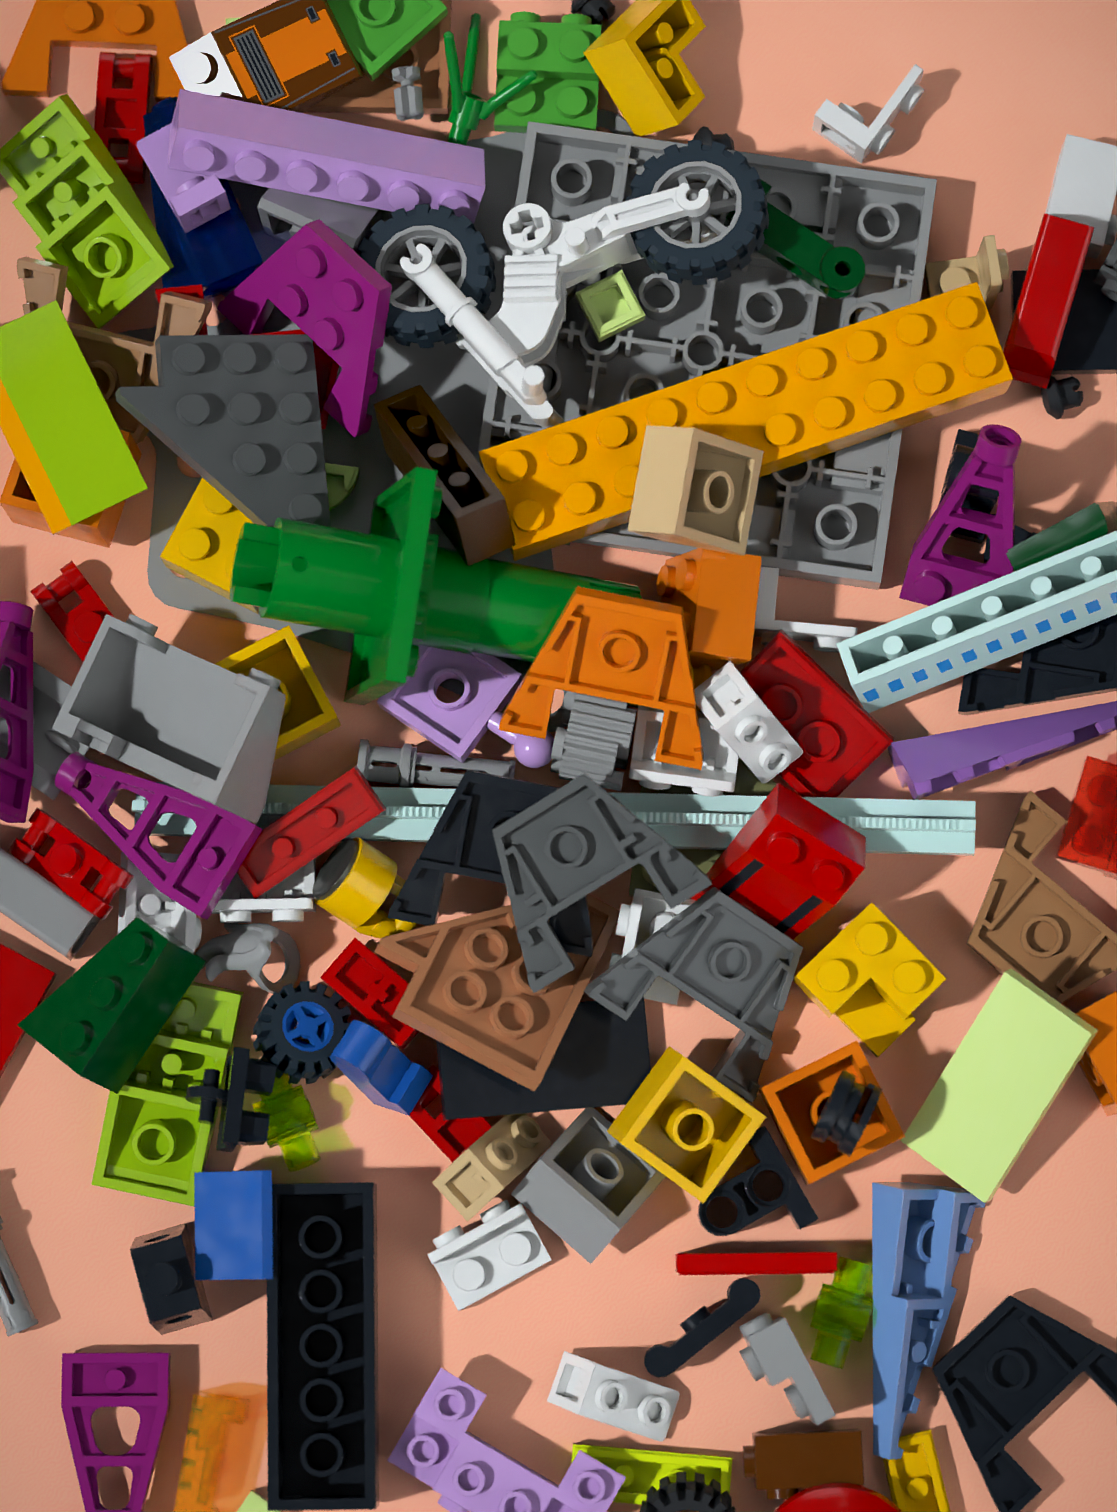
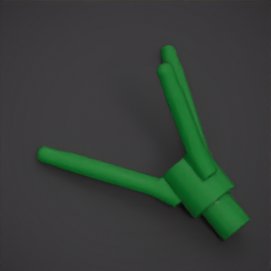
(467, 107)

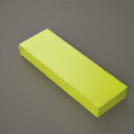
(647, 1467)

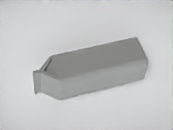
(43, 907)

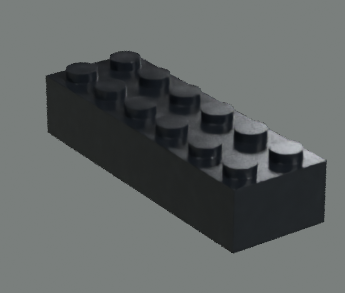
(323, 1348)

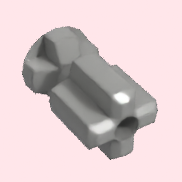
(408, 97)

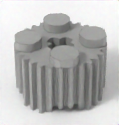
(595, 740)

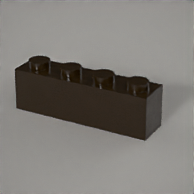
(472, 506)

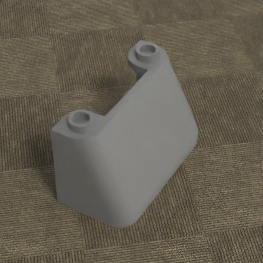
(176, 716)

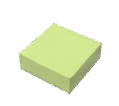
(610, 306)

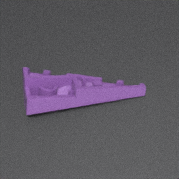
(957, 756)

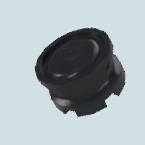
(839, 1110)

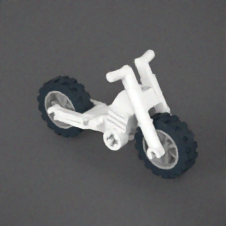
(657, 223)

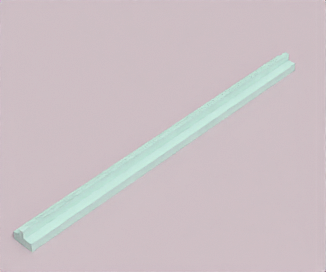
(680, 819)

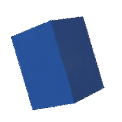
(233, 1225)

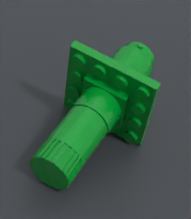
(400, 588)

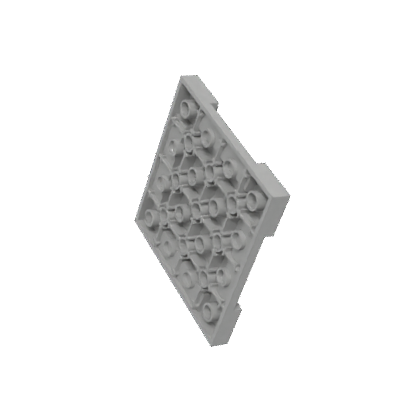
(810, 519)

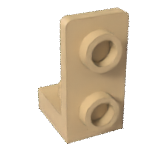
(986, 268)
(491, 1163)

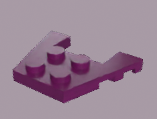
(333, 301)

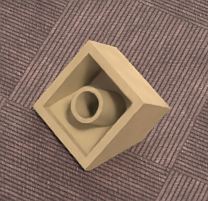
(695, 489)

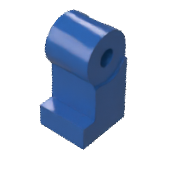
(380, 1068)

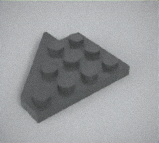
(242, 420)

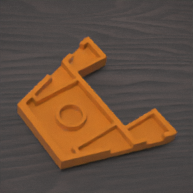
(95, 24)
(616, 652)

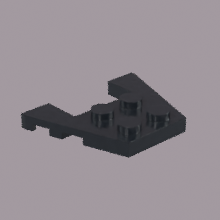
(1054, 671)
(466, 847)
(1005, 1378)

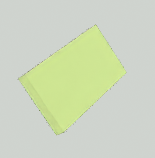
(998, 1085)

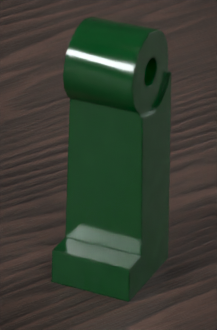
(809, 257)

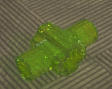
(290, 1123)
(841, 1312)

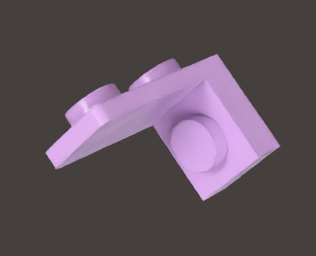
(190, 195)

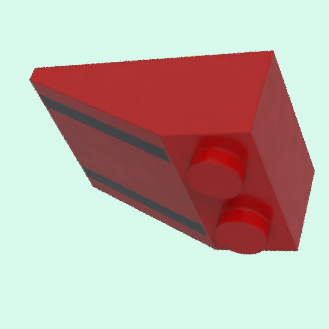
(789, 862)

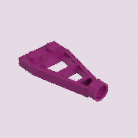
(938, 575)
(18, 766)
(207, 859)
(115, 1381)

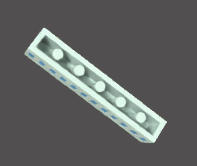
(983, 624)

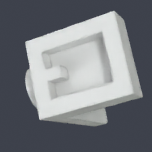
(845, 125)
(746, 723)
(613, 1397)

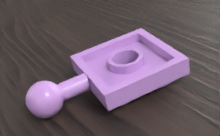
(462, 724)

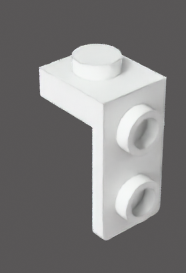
(767, 627)

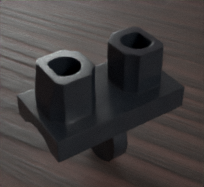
(241, 1077)

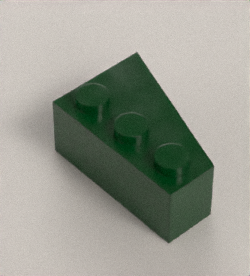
(115, 1004)

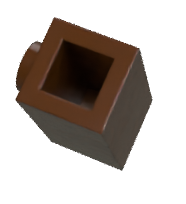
(803, 1460)

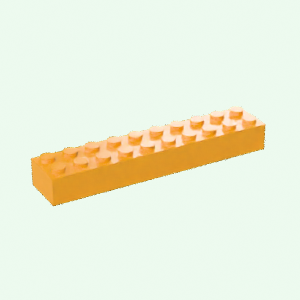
(784, 402)

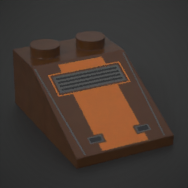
(273, 57)

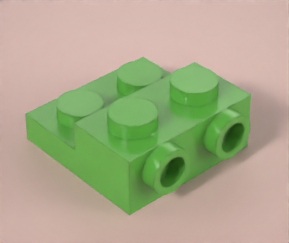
(565, 83)

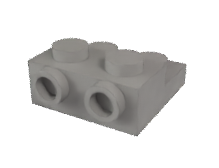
(778, 1356)

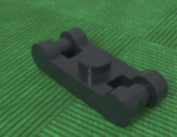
(703, 1328)

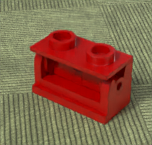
(370, 989)

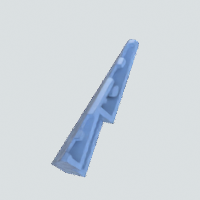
(914, 1257)

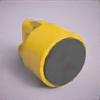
(355, 886)

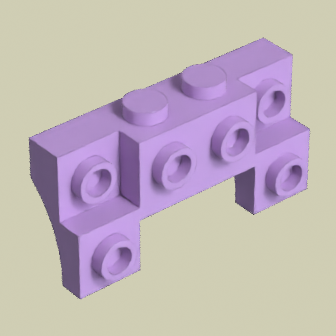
(478, 1475)

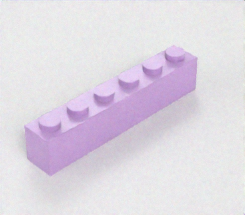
(322, 156)

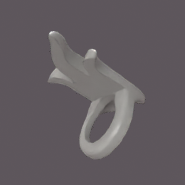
(248, 949)

